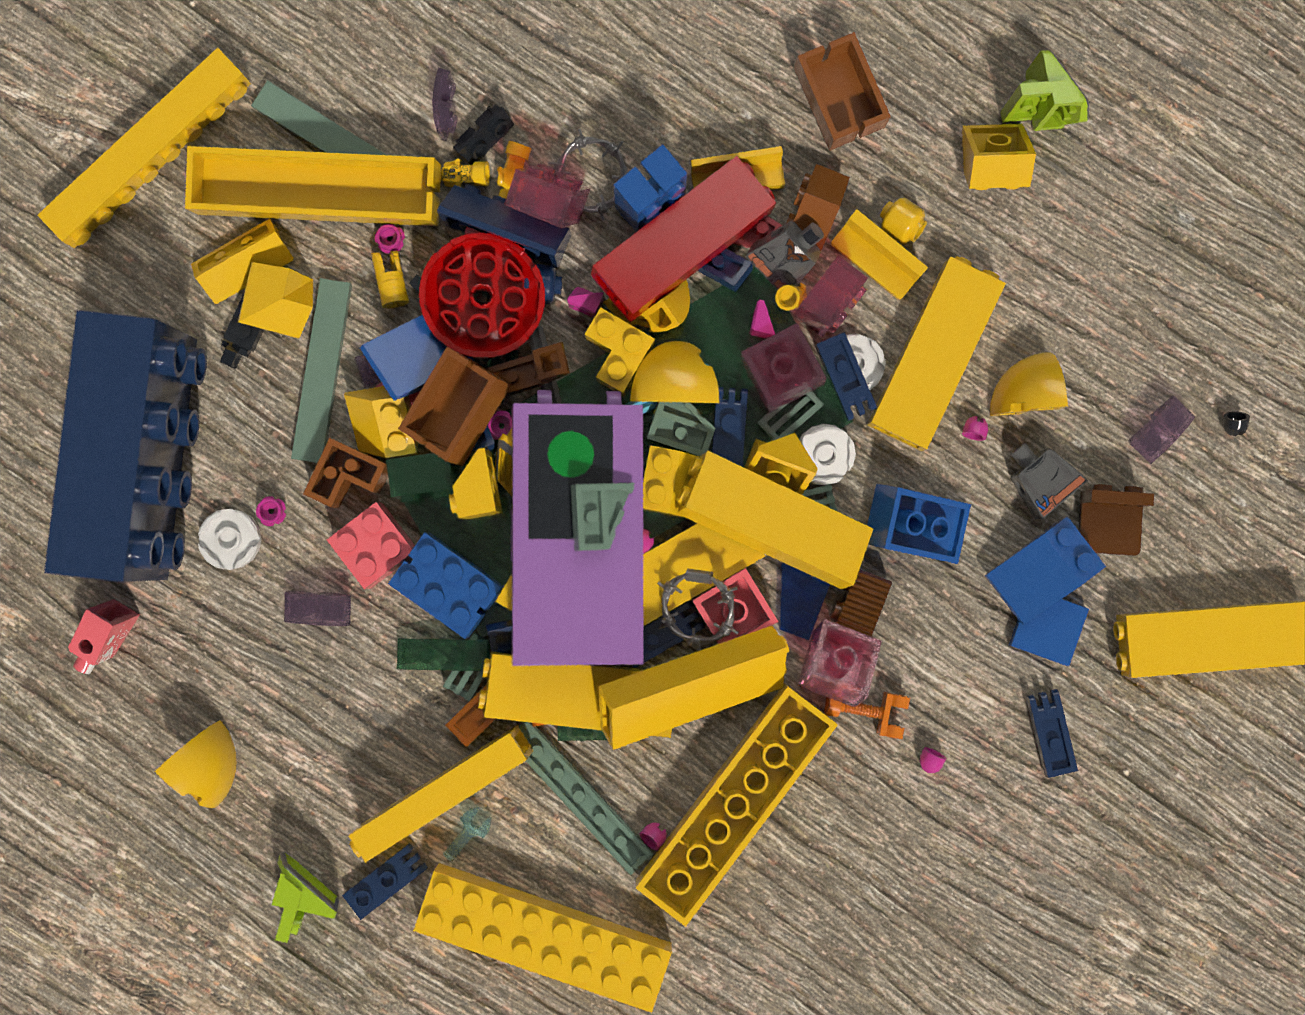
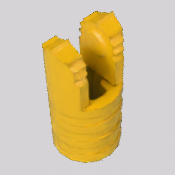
(391, 283)

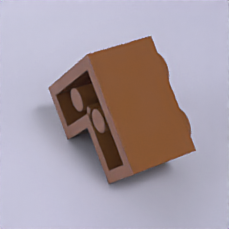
(819, 200)
(339, 468)

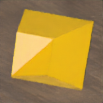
(277, 300)
(783, 462)

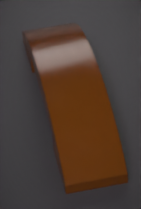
(533, 370)

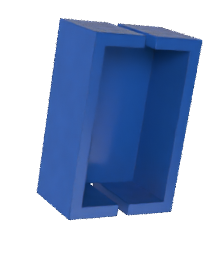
(644, 199)
(446, 585)

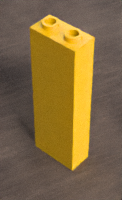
(936, 353)
(774, 520)
(691, 549)
(1210, 639)
(692, 686)
(547, 692)
(440, 794)

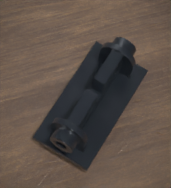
(492, 125)

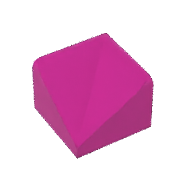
(585, 301)

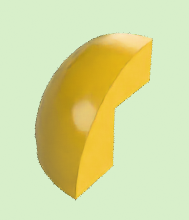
(664, 314)
(675, 375)
(1030, 386)
(203, 766)

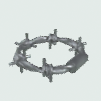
(611, 148)
(701, 577)

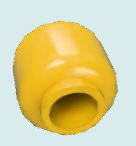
(903, 220)

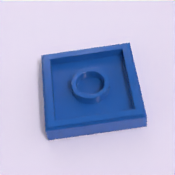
(1052, 632)

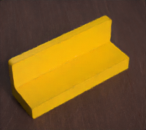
(764, 162)
(878, 255)
(228, 267)

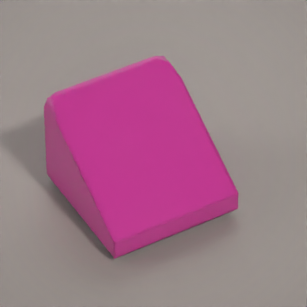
(761, 323)

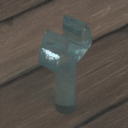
(469, 831)

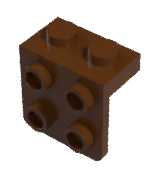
(1113, 518)

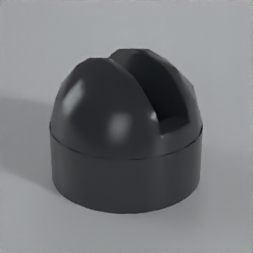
(1236, 423)

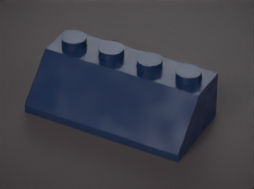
(470, 209)

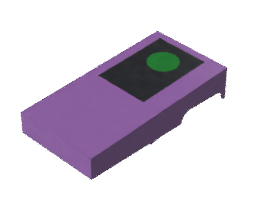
(567, 601)

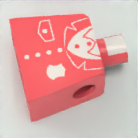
(101, 634)

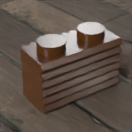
(862, 603)

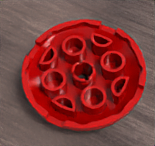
(484, 264)

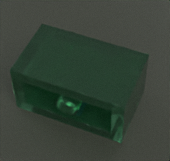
(420, 476)

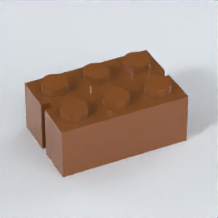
(841, 91)
(454, 407)

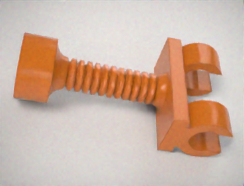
(834, 708)

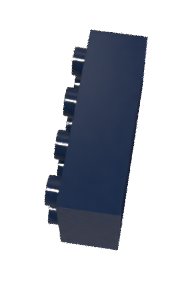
(124, 449)

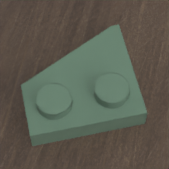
(680, 427)
(597, 513)

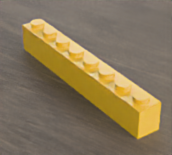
(145, 149)

